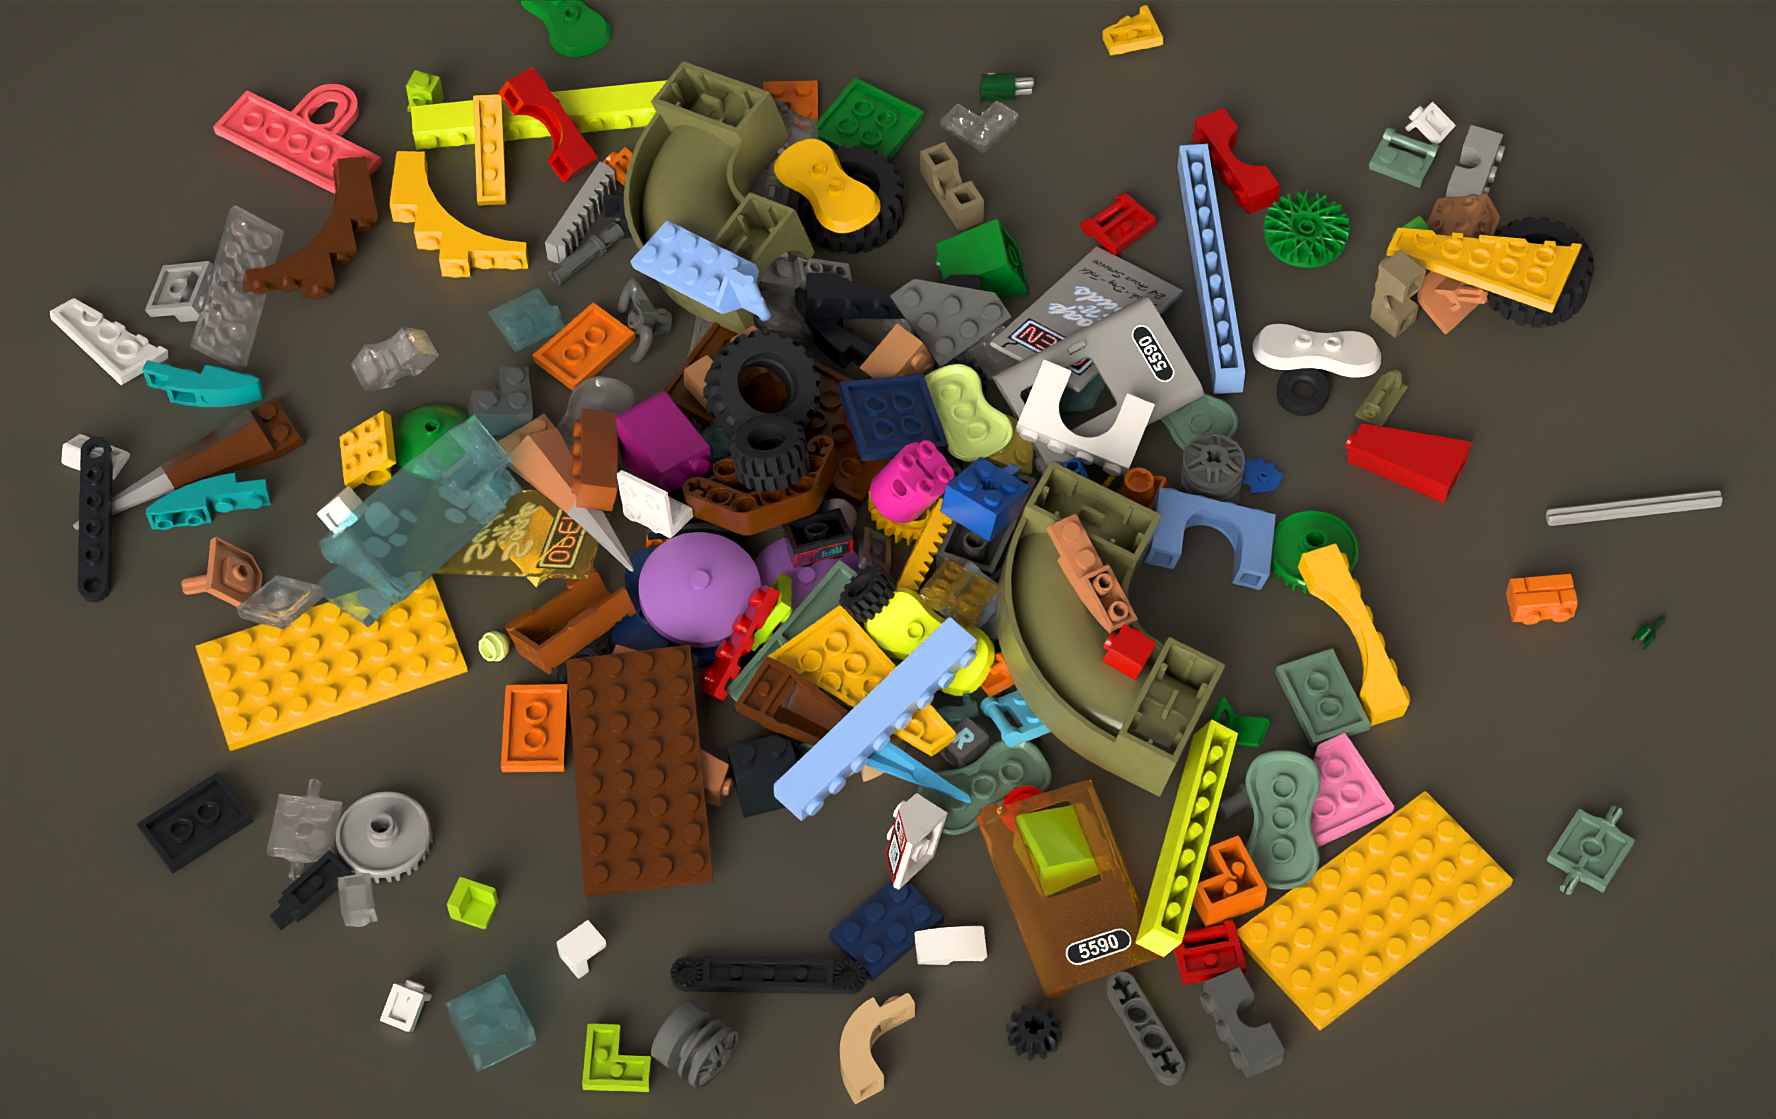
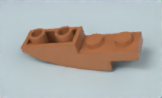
(1088, 576)

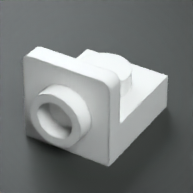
(1430, 122)
(405, 1005)

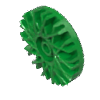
(1306, 230)
(1304, 533)

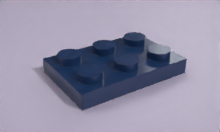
(885, 927)

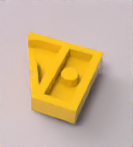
(1133, 33)

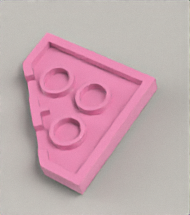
(1347, 792)

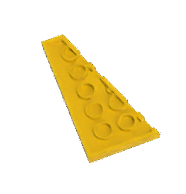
(1494, 263)
(848, 666)

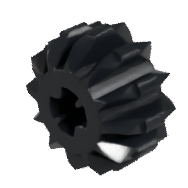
(1021, 1036)

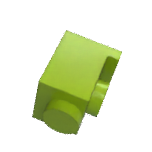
(424, 89)

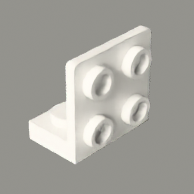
(651, 505)

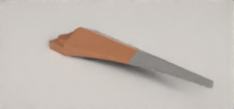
(546, 463)

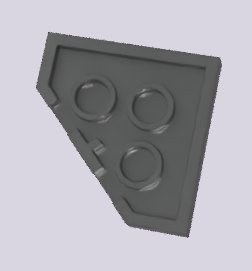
(948, 315)

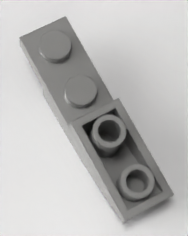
(788, 276)

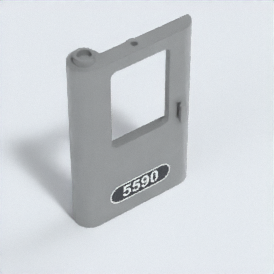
(1131, 355)

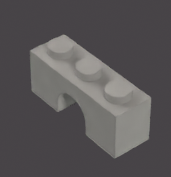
(1480, 152)

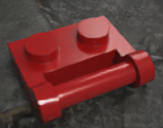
(1124, 228)
(1209, 960)

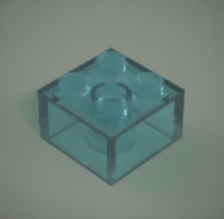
(491, 1023)

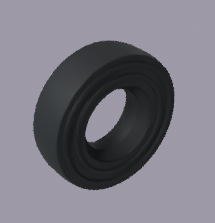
(1298, 405)

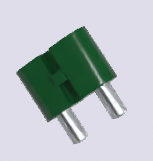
(1003, 87)

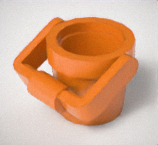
(1140, 486)

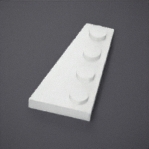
(106, 342)

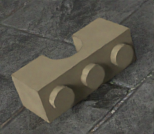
(959, 200)
(1396, 282)

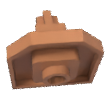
(1448, 299)
(229, 576)

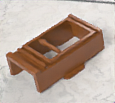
(584, 610)

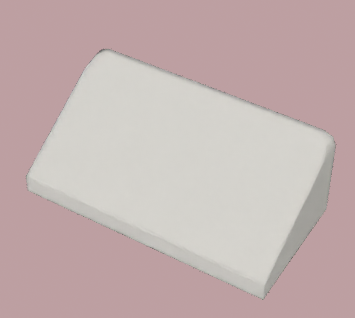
(72, 449)

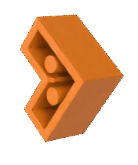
(1234, 884)

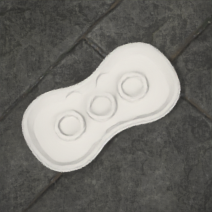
(1338, 352)

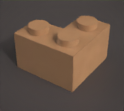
(898, 355)

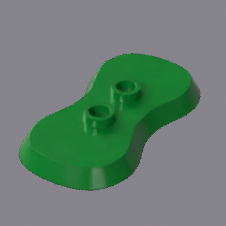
(571, 26)

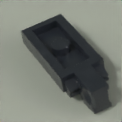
(309, 890)

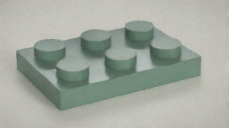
(1322, 697)

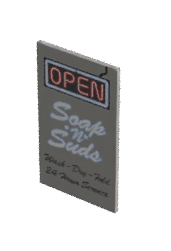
(1080, 298)

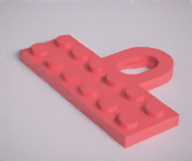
(291, 137)

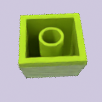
(1057, 848)

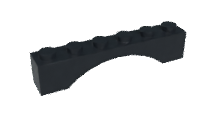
(836, 297)

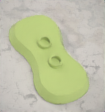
(966, 417)

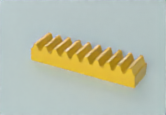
(489, 150)
(924, 549)

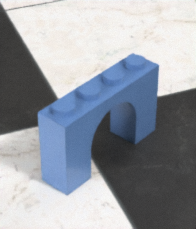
(1246, 528)

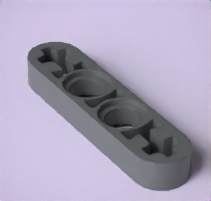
(1148, 1026)

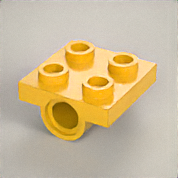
(368, 452)

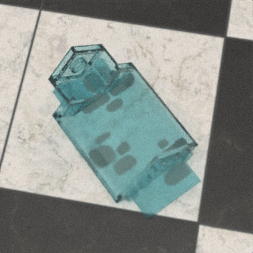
(416, 521)

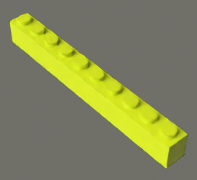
(589, 108)

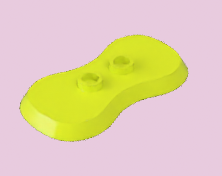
(909, 623)

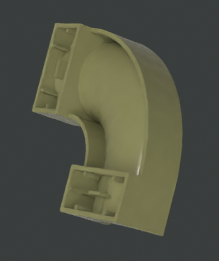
(699, 171)
(1057, 644)

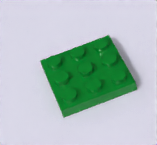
(868, 119)

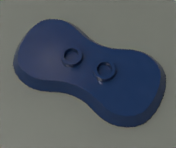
(635, 630)

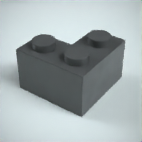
(506, 407)

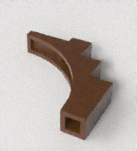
(335, 244)

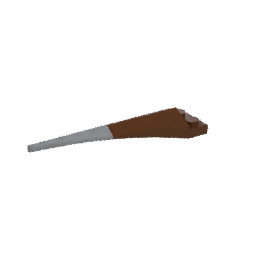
(238, 444)

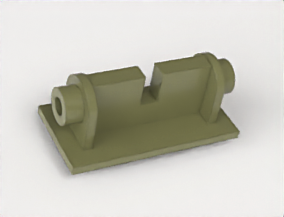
(1382, 398)

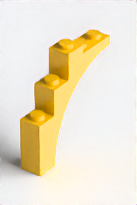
(436, 229)

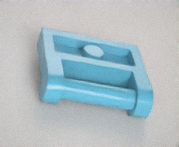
(1029, 724)

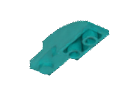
(209, 389)
(196, 501)

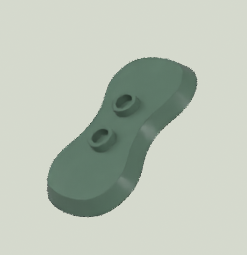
(1201, 417)
(988, 782)
(1282, 797)

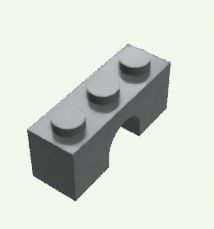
(1252, 1047)

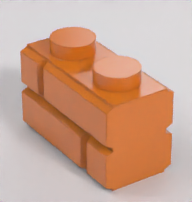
(1541, 598)

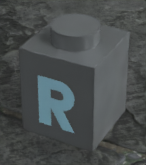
(969, 746)

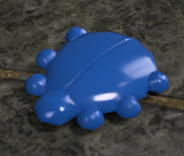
(1261, 476)

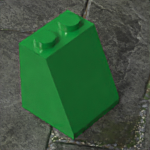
(987, 253)

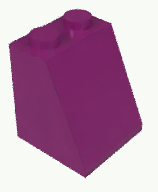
(661, 443)

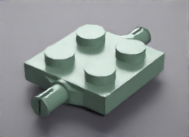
(1591, 850)

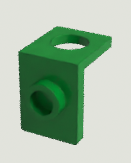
(1249, 729)

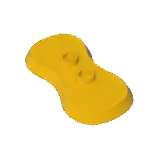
(817, 174)

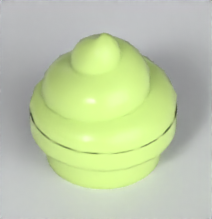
(494, 646)

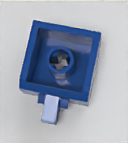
(985, 497)

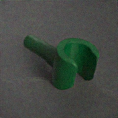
(1647, 633)

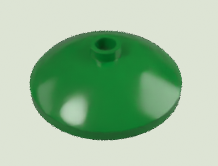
(412, 429)

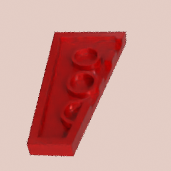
(738, 644)

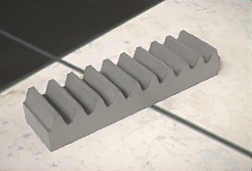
(580, 213)

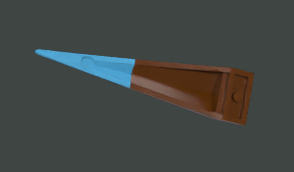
(800, 710)

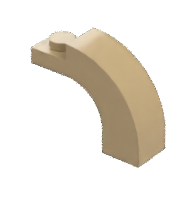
(861, 1031)

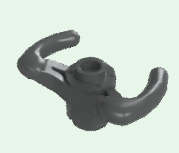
(644, 318)

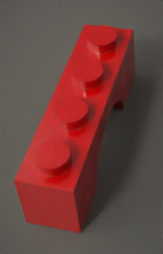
(531, 97)
(1251, 185)

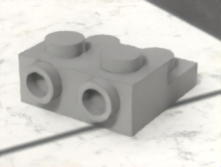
(180, 291)

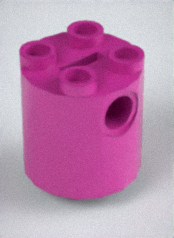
(911, 482)

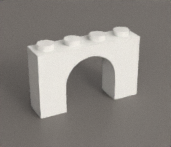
(1043, 423)

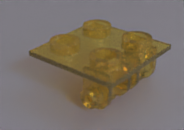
(959, 592)

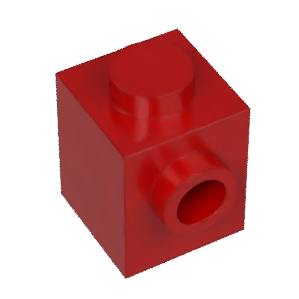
(1128, 650)

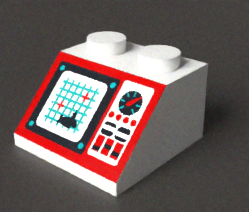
(913, 838)

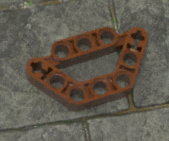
(746, 511)

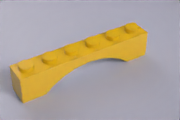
(1329, 579)

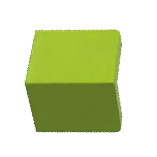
(472, 903)

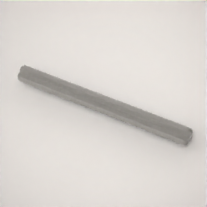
(1633, 507)

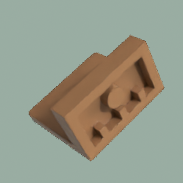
(1464, 214)

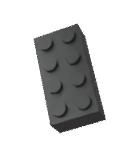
(964, 545)

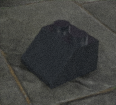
(756, 769)

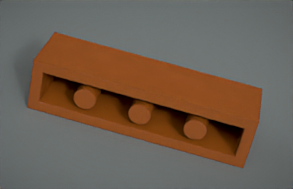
(595, 460)

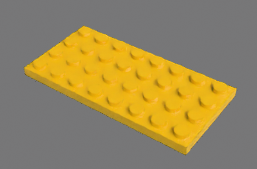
(326, 665)
(1373, 909)

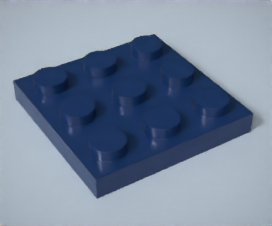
(890, 415)

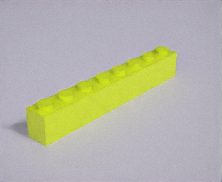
(1187, 839)

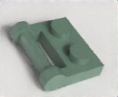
(1402, 164)

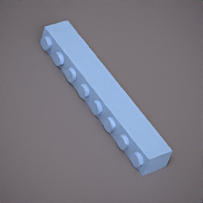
(876, 719)

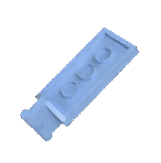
(701, 271)

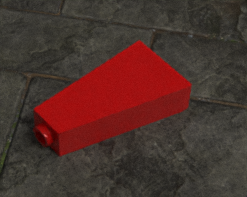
(1409, 458)

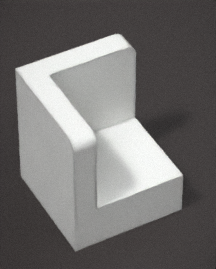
(339, 507)
(579, 947)

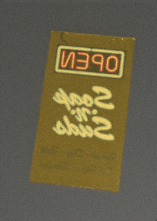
(528, 541)

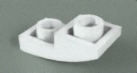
(950, 944)

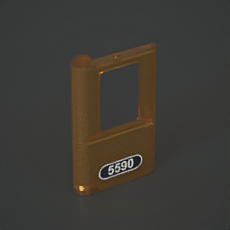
(1080, 931)

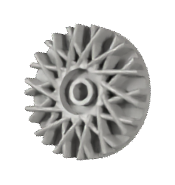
(384, 835)

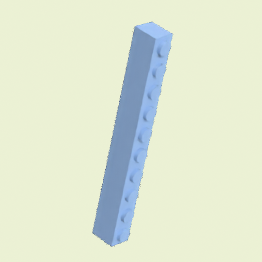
(1211, 270)

